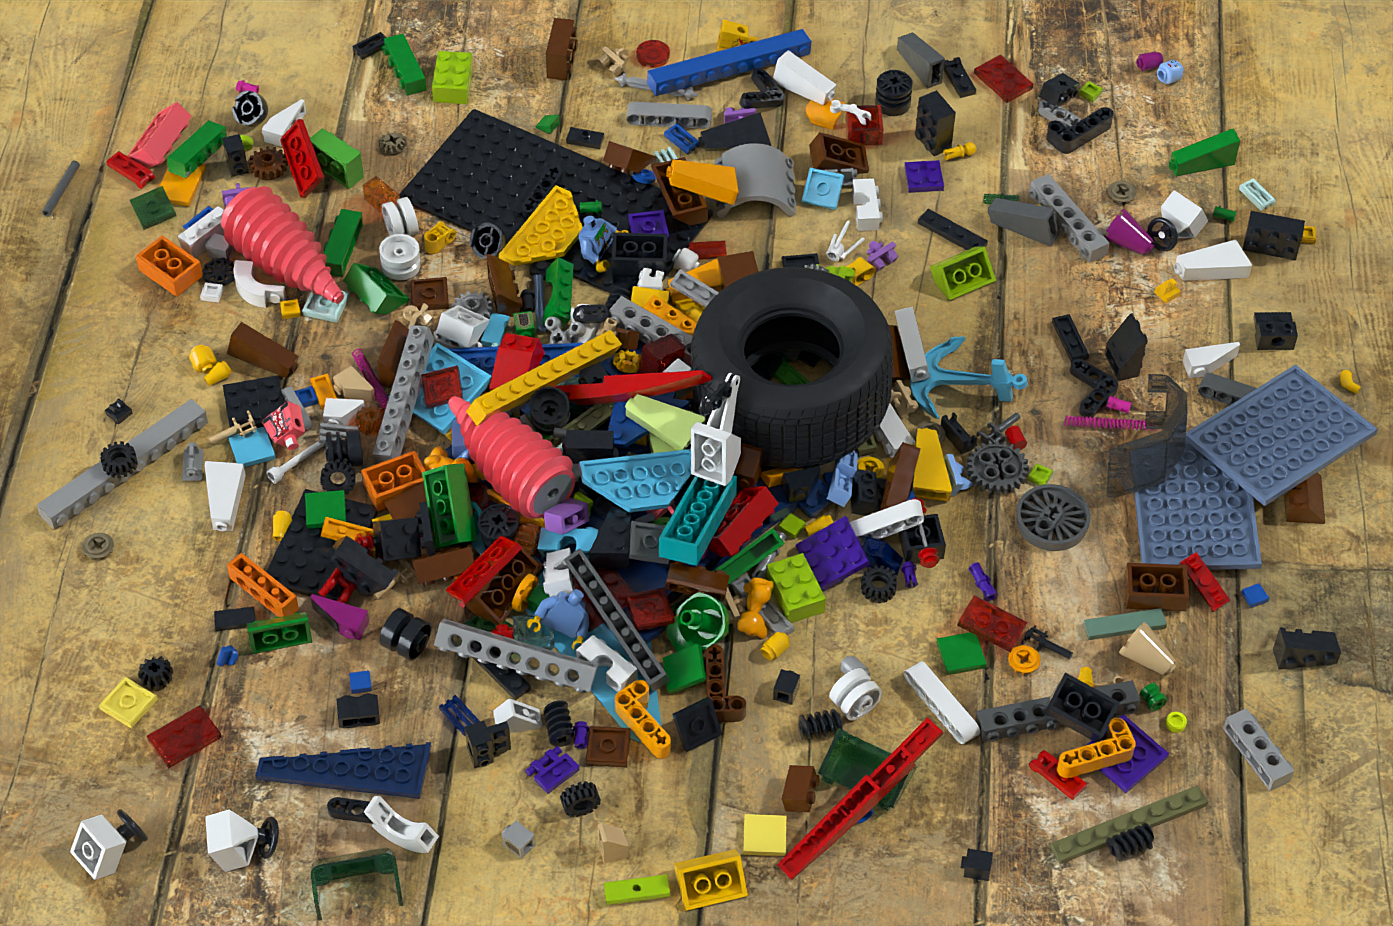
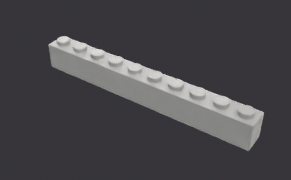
(148, 447)

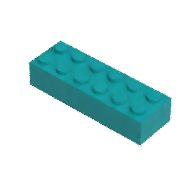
(696, 520)

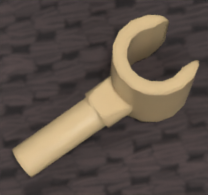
(1117, 679)

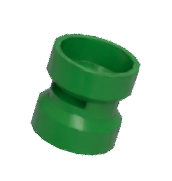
(1152, 695)

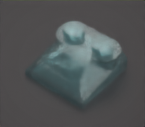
(543, 638)

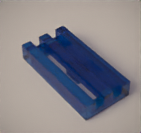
(450, 704)

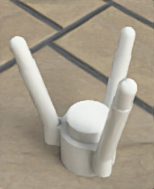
(836, 250)

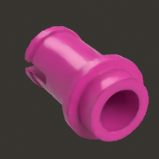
(243, 86)
(1118, 404)

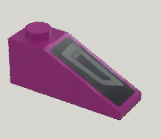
(344, 618)

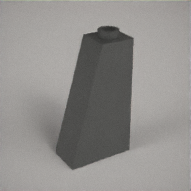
(922, 59)
(1025, 219)

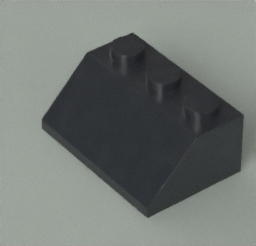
(1081, 707)

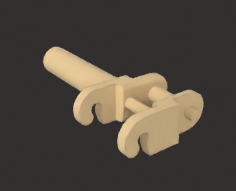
(235, 429)
(408, 567)

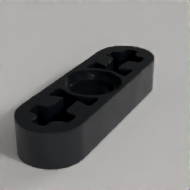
(351, 803)

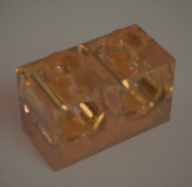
(378, 192)

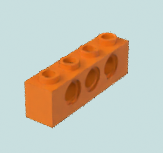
(262, 586)

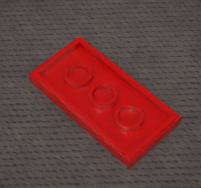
(302, 158)
(483, 569)

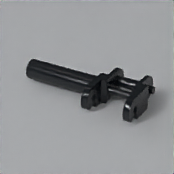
(1043, 642)

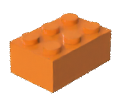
(169, 265)
(392, 477)

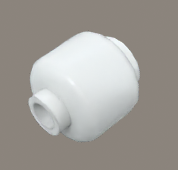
(685, 260)

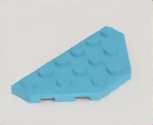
(639, 480)

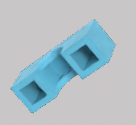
(552, 541)

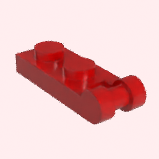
(130, 169)
(1069, 786)

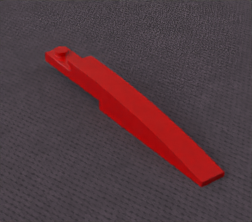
(623, 387)
(861, 799)

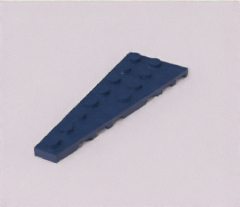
(366, 770)

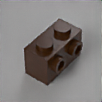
(800, 788)

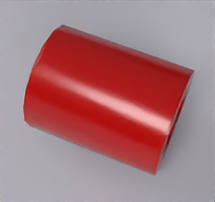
(1016, 437)

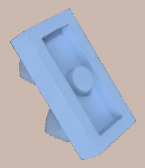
(954, 470)

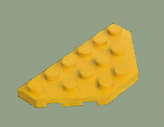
(547, 232)

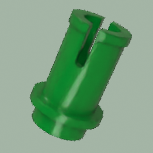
(591, 207)
(1224, 213)

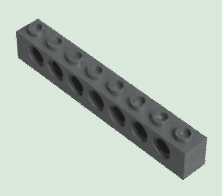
(616, 620)
(1028, 710)

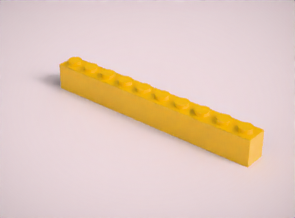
(547, 375)

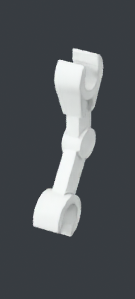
(861, 114)

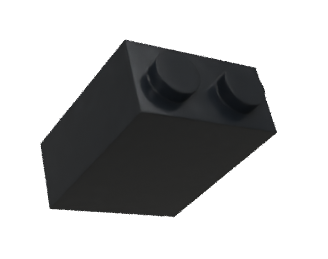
(588, 445)

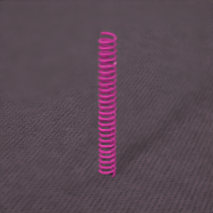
(372, 379)
(1071, 418)

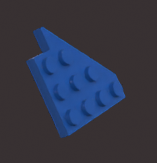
(628, 431)

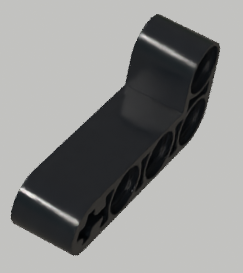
(1069, 139)

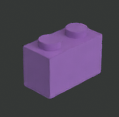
(566, 516)

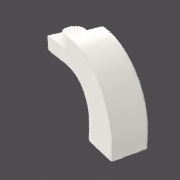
(251, 290)
(400, 831)

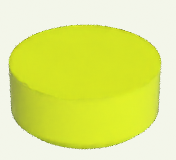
(1176, 722)

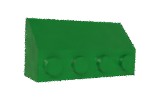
(449, 506)

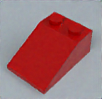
(515, 357)

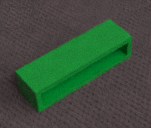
(404, 64)
(196, 149)
(342, 240)
(751, 555)

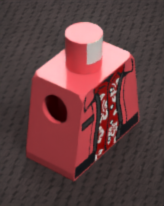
(285, 425)

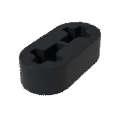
(590, 309)

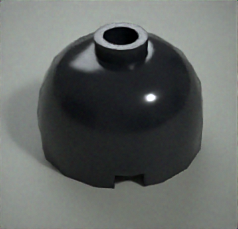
(250, 108)
(487, 240)

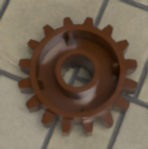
(268, 163)

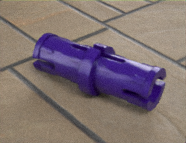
(983, 581)

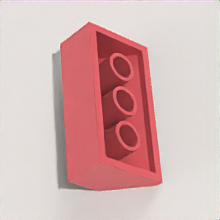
(160, 135)

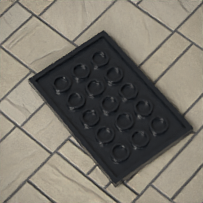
(302, 551)

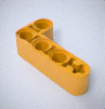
(656, 741)
(1072, 762)

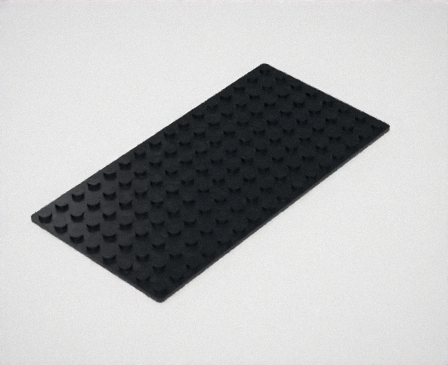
(493, 166)

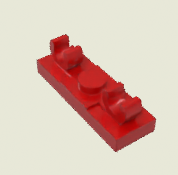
(1205, 582)

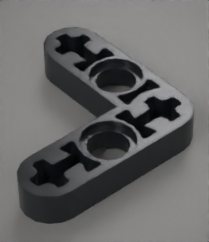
(770, 96)
(1099, 386)

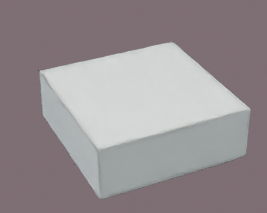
(211, 292)

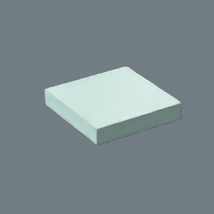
(321, 308)

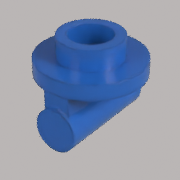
(227, 655)

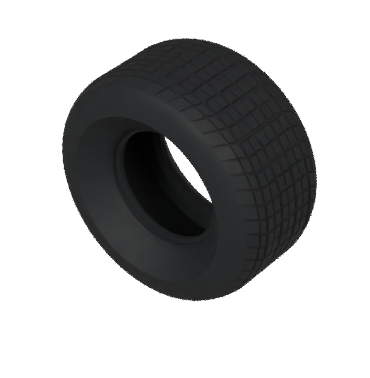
(805, 313)

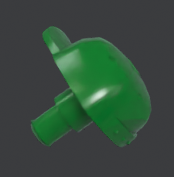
(700, 621)

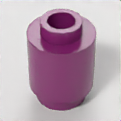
(1149, 60)

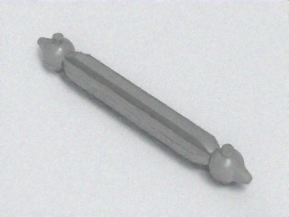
(642, 84)

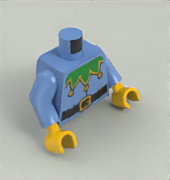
(595, 240)

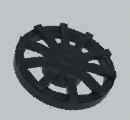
(219, 272)

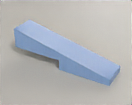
(842, 479)

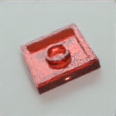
(441, 386)
(649, 609)

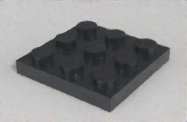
(257, 395)

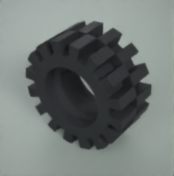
(115, 451)
(338, 466)
(879, 574)
(580, 799)

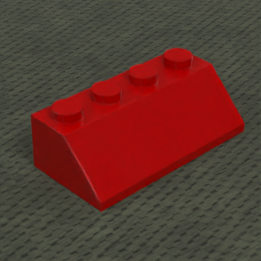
(742, 519)

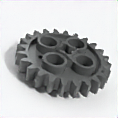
(985, 472)

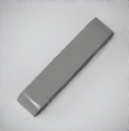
(669, 114)

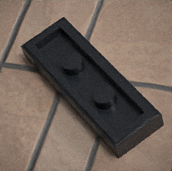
(1070, 337)

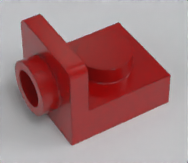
(503, 629)

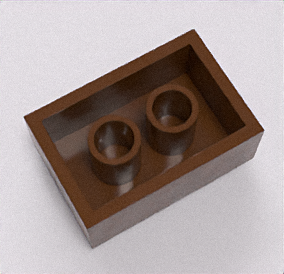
(561, 49)
(1156, 586)

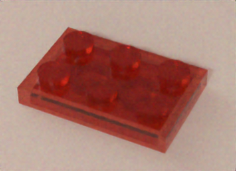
(1003, 78)
(992, 623)
(184, 736)

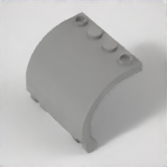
(761, 175)

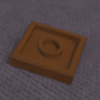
(431, 292)
(608, 746)

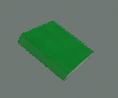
(323, 505)
(961, 653)
(684, 668)

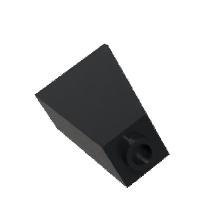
(735, 133)

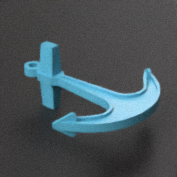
(1000, 377)

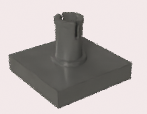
(645, 542)

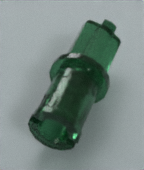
(989, 198)

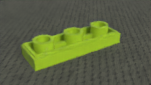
(648, 888)

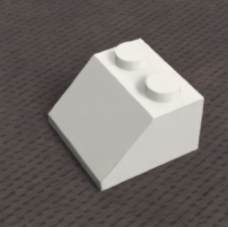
(462, 326)

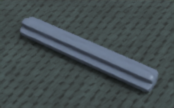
(539, 302)

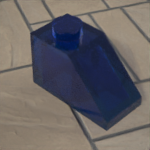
(882, 554)

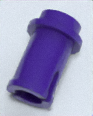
(909, 569)
(580, 729)

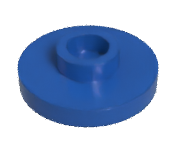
(644, 176)

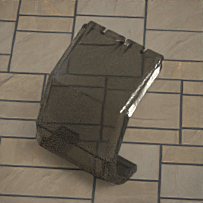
(1152, 457)

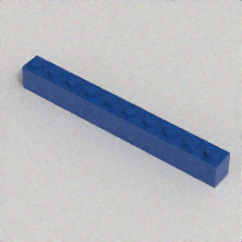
(727, 62)

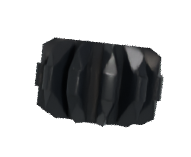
(155, 672)

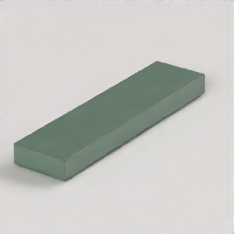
(1123, 623)

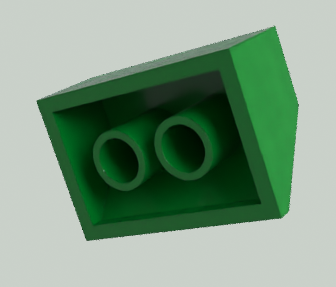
(374, 289)
(279, 632)

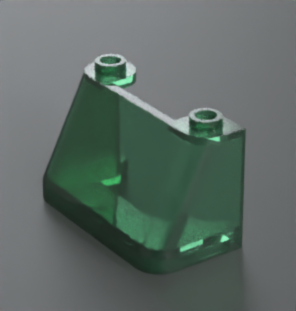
(852, 759)

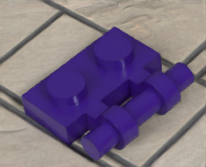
(556, 773)

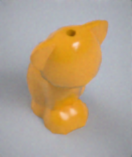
(439, 458)
(758, 594)

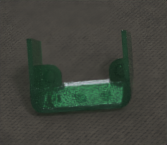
(348, 865)

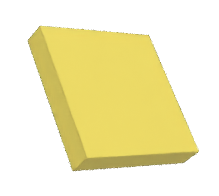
(128, 702)
(764, 835)

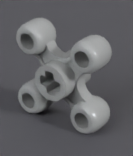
(561, 337)

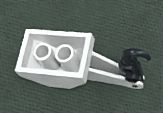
(715, 449)

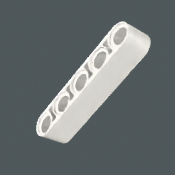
(889, 521)
(942, 702)

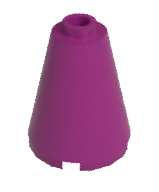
(1129, 234)

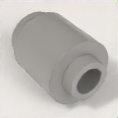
(851, 663)

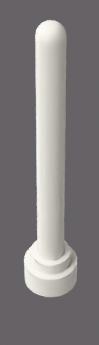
(276, 473)

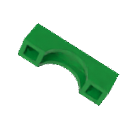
(560, 276)

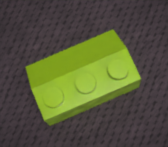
(963, 272)

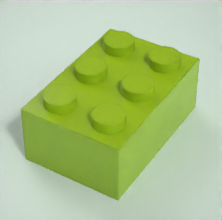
(452, 77)
(796, 588)

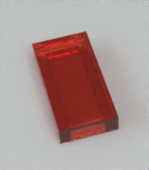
(708, 249)

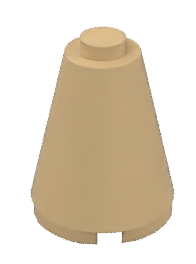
(1148, 651)

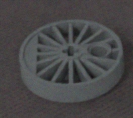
(1052, 518)

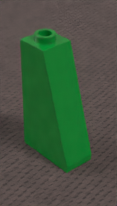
(1206, 154)

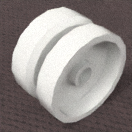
(400, 217)
(400, 257)
(855, 694)

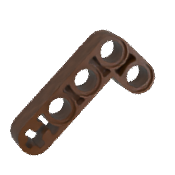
(717, 683)

